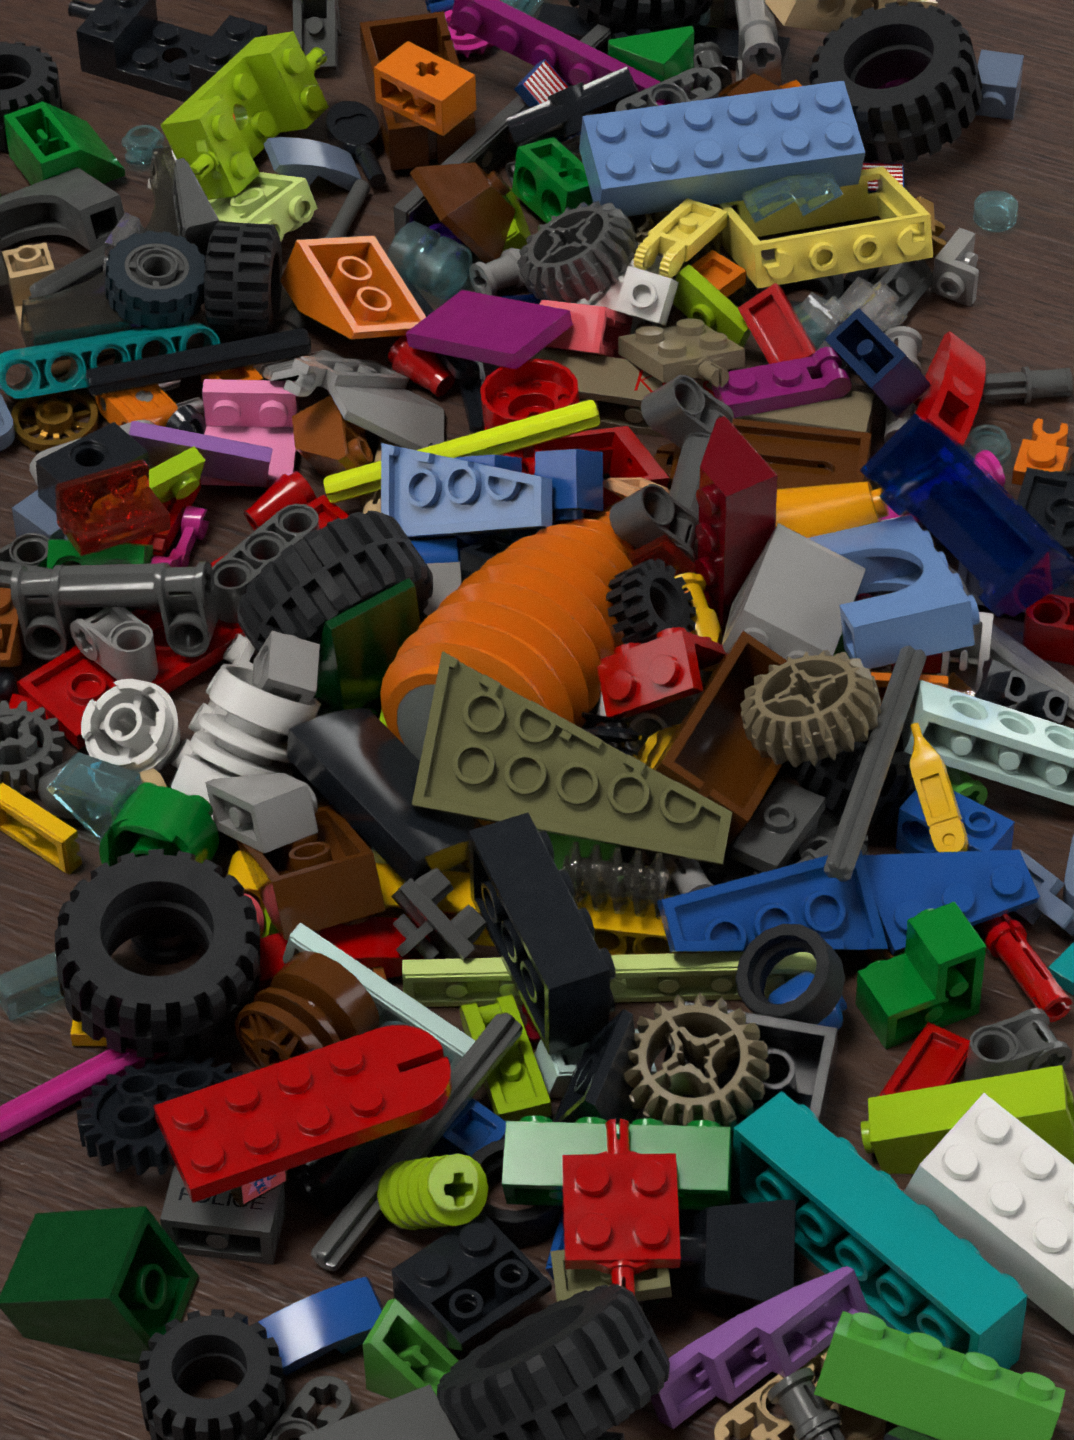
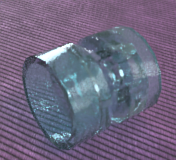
(430, 260)

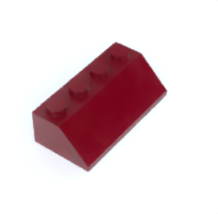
(734, 514)

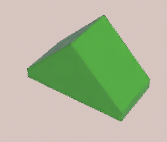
(403, 1354)

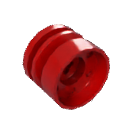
(526, 392)

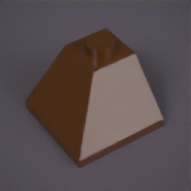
(469, 205)

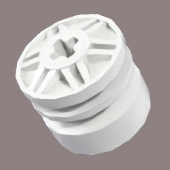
(253, 730)

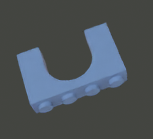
(927, 599)

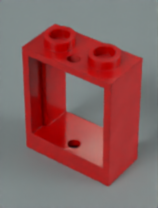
(622, 457)

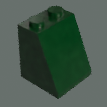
(97, 1281)

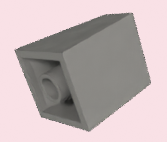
(794, 596)

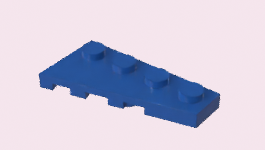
(739, 910)

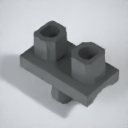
(419, 902)

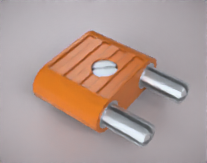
(143, 404)

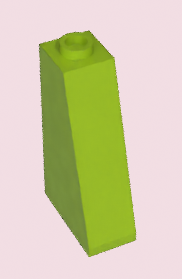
(913, 1122)

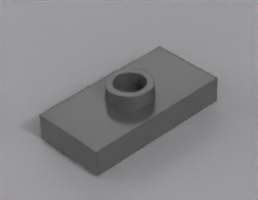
(778, 827)

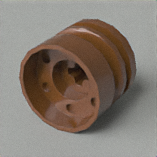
(304, 1008)

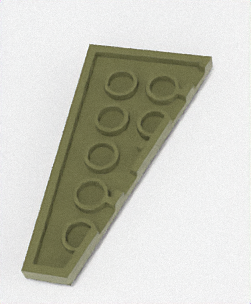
(507, 756)

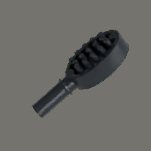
(356, 130)

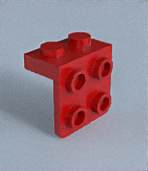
(655, 672)

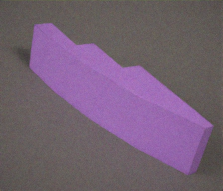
(764, 1339)

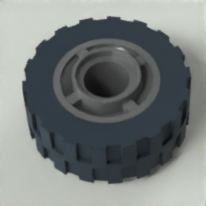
(155, 279)

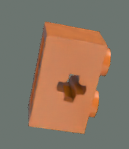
(425, 88)

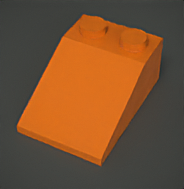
(350, 287)

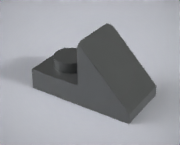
(318, 25)

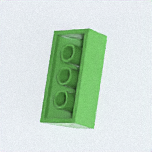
(933, 1387)

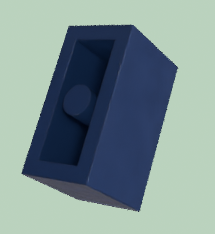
(878, 362)

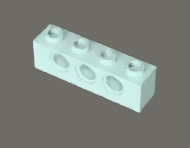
(994, 741)

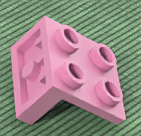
(253, 414)

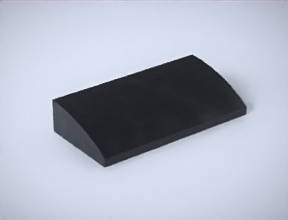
(373, 785)

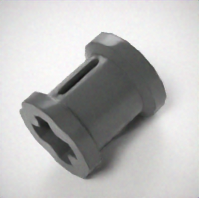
(711, 59)

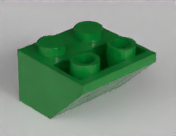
(52, 141)

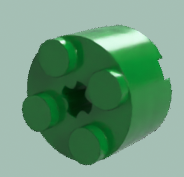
(161, 820)

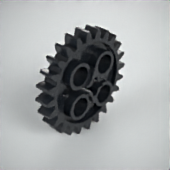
(121, 1119)

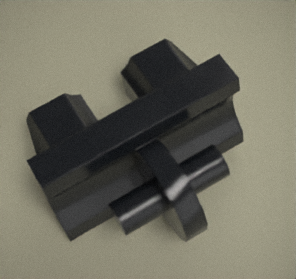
(1019, 692)

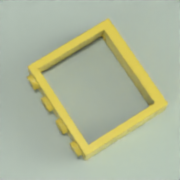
(897, 238)

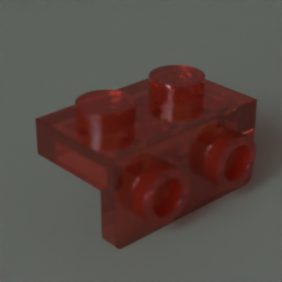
(109, 508)

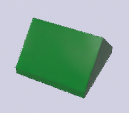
(656, 53)

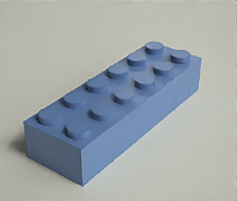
(719, 147)

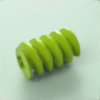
(433, 1192)

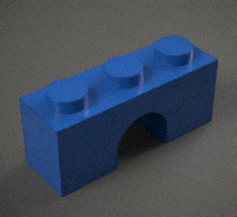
(574, 476)

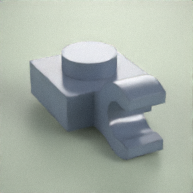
(1048, 904)

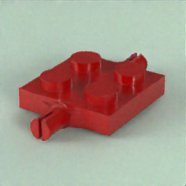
(620, 1210)

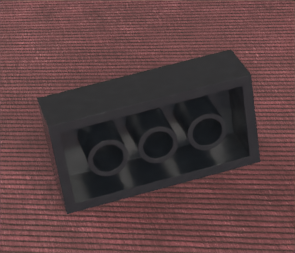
(541, 932)

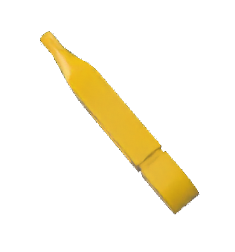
(936, 796)

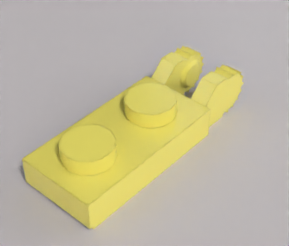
(680, 236)

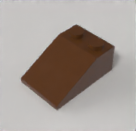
(318, 878)

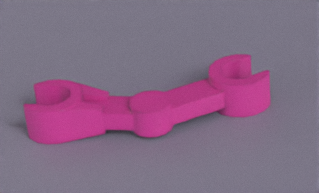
(192, 528)

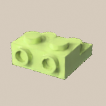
(269, 200)

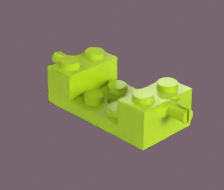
(269, 92)

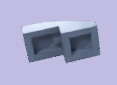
(311, 159)

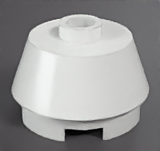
(132, 726)

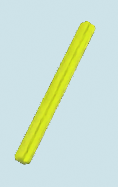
(491, 441)

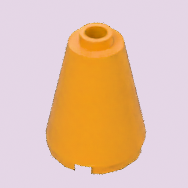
(829, 507)

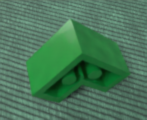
(931, 982)

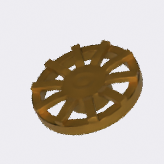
(54, 419)

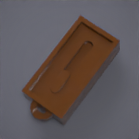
(796, 453)

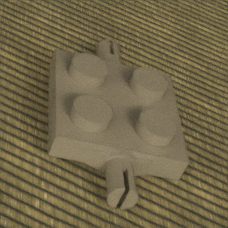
(682, 350)

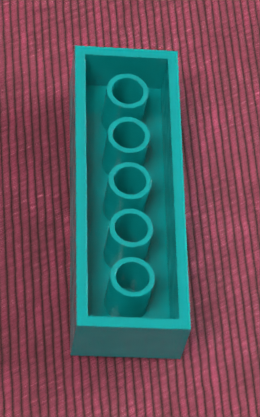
(857, 1217)

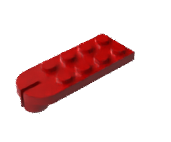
(304, 1108)

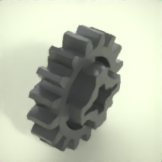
(20, 756)

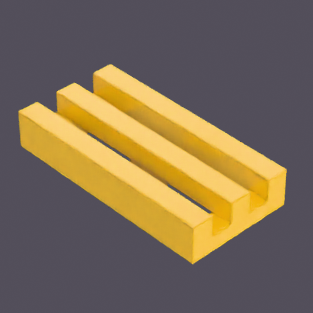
(38, 830)

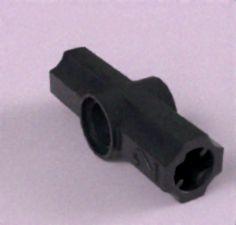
(566, 108)

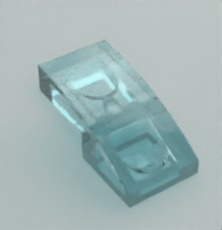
(807, 190)

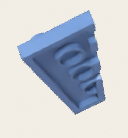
(459, 497)

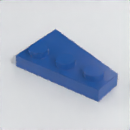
(978, 881)

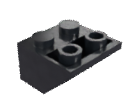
(467, 1283)

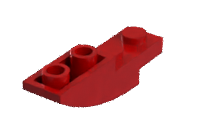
(955, 388)

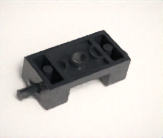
(133, 48)

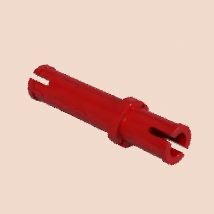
(1008, 941)

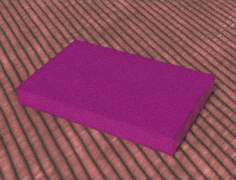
(489, 329)

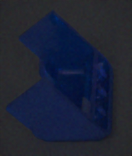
(970, 515)

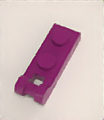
(785, 384)

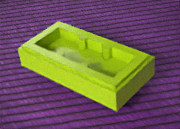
(703, 301)

